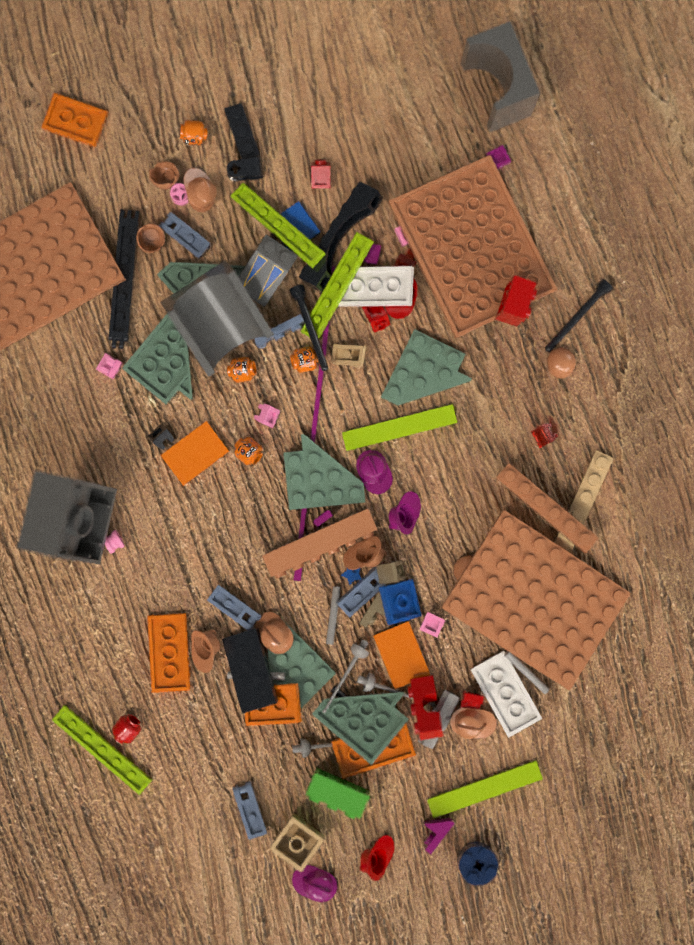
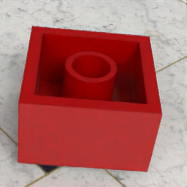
(516, 300)

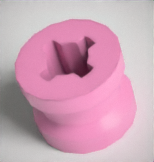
(179, 190)
(114, 541)

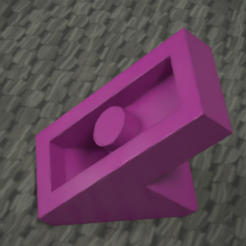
(440, 828)

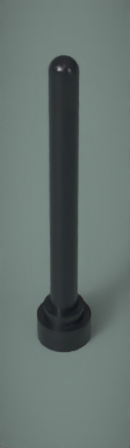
(603, 288)
(298, 293)

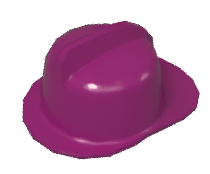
(374, 471)
(405, 514)
(314, 884)

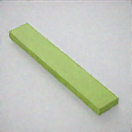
(278, 225)
(339, 283)
(399, 427)
(102, 749)
(484, 789)

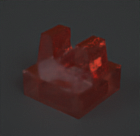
(406, 260)
(544, 435)

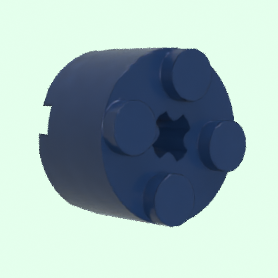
(488, 863)

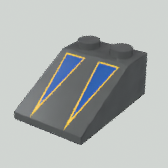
(266, 269)

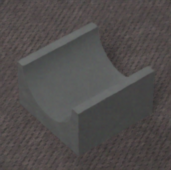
(503, 57)
(215, 315)
(66, 518)

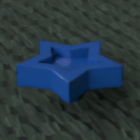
(352, 575)

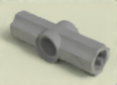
(445, 707)

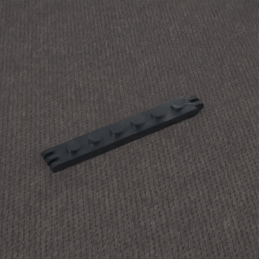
(123, 292)

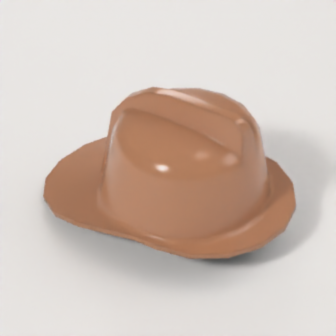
(199, 190)
(364, 553)
(274, 633)
(204, 648)
(473, 723)

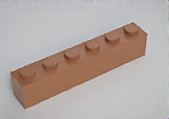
(547, 508)
(318, 543)

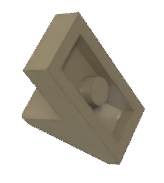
(391, 572)
(369, 616)

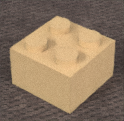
(297, 842)

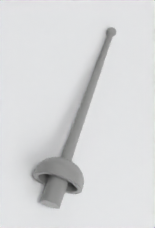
(358, 652)
(370, 682)
(305, 747)

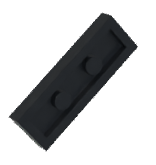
(241, 131)

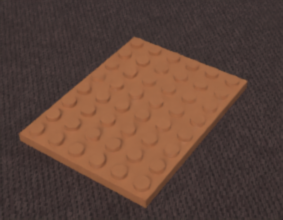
(469, 243)
(50, 263)
(535, 600)

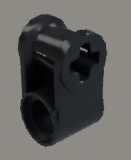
(247, 169)

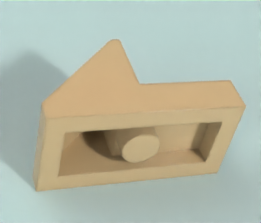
(348, 355)

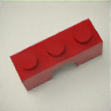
(428, 723)

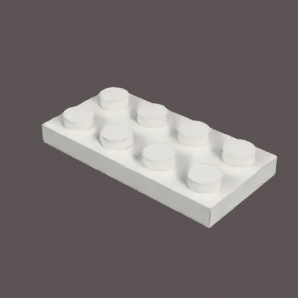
(380, 287)
(506, 694)

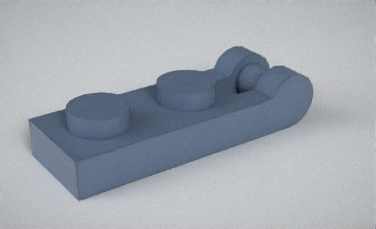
(185, 235)
(279, 331)
(360, 593)
(233, 607)
(249, 811)

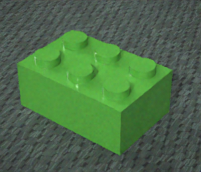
(337, 793)

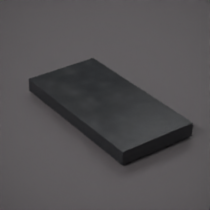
(250, 670)

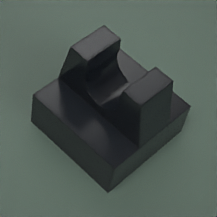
(159, 435)

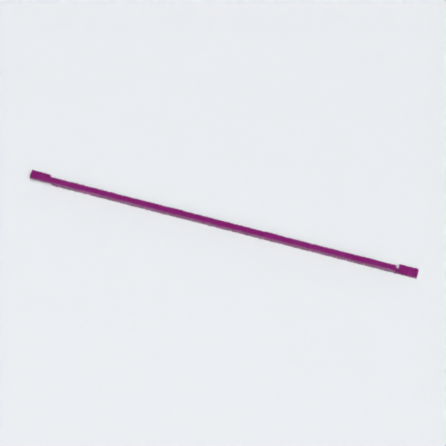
(297, 573)

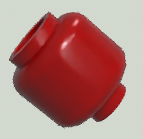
(126, 729)

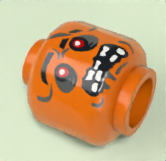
(193, 132)
(304, 359)
(241, 369)
(248, 451)

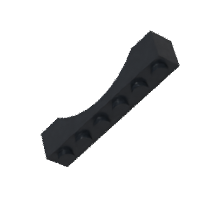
(360, 204)

